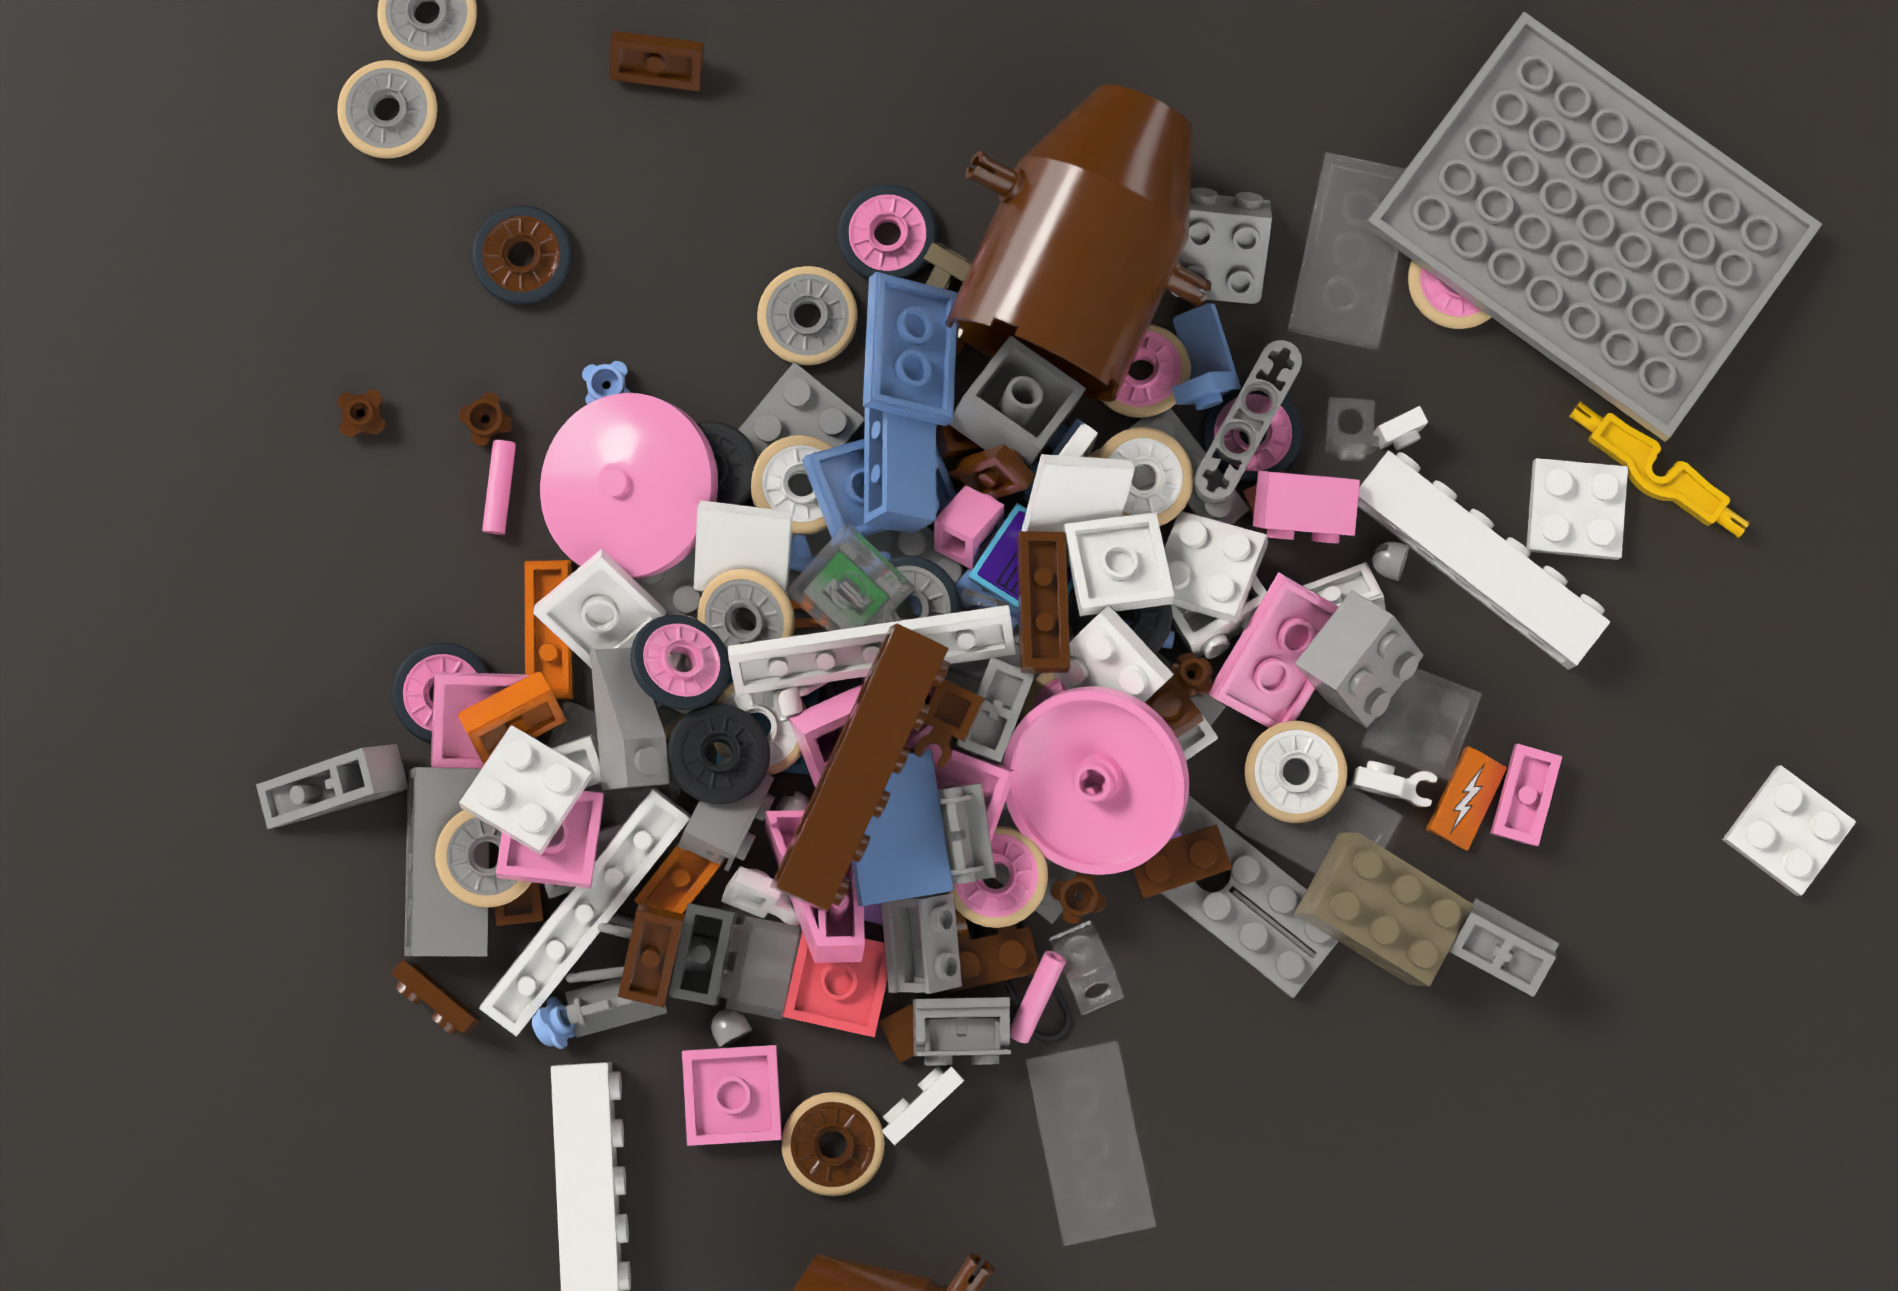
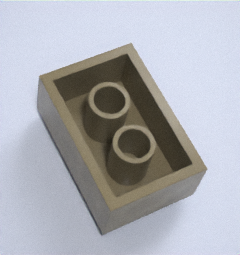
(1384, 909)

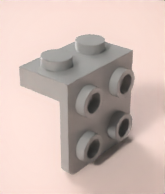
(1228, 243)

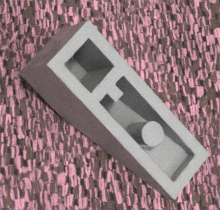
(627, 725)
(332, 785)

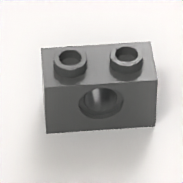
(702, 954)

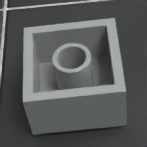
(1017, 402)
(1360, 659)

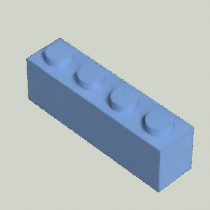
(899, 472)

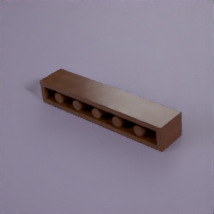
(860, 768)

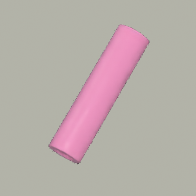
(499, 487)
(1037, 996)

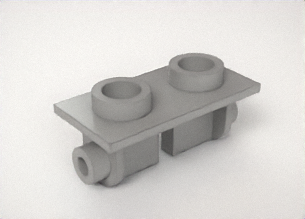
(967, 833)
(600, 1008)

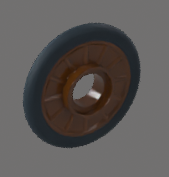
(501, 234)

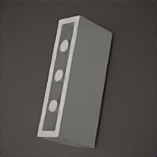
(434, 918)

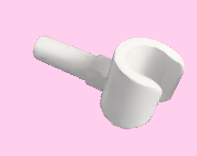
(788, 700)

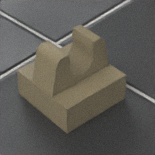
(948, 266)

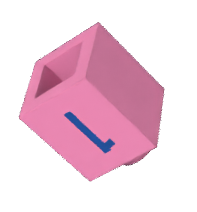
(967, 526)

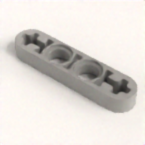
(1250, 423)

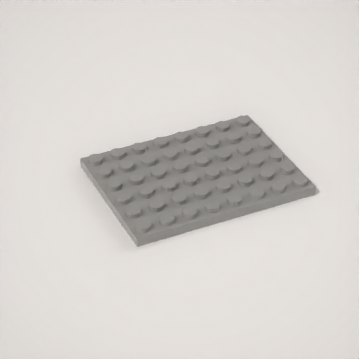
(1594, 226)

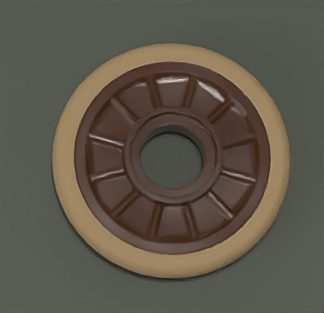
(863, 1139)

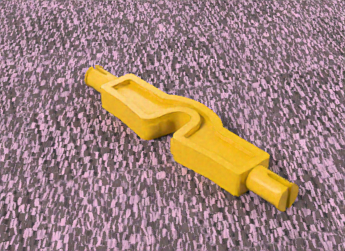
(1680, 484)

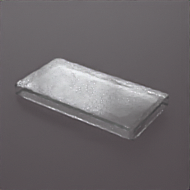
(1345, 264)
(1090, 1143)

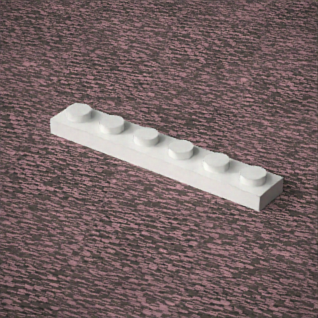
(852, 650)
(577, 918)

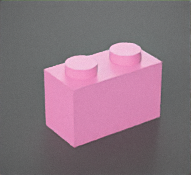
(1306, 504)

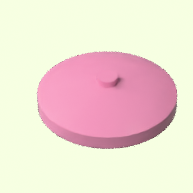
(628, 483)
(1096, 780)

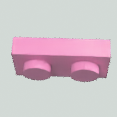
(1526, 795)

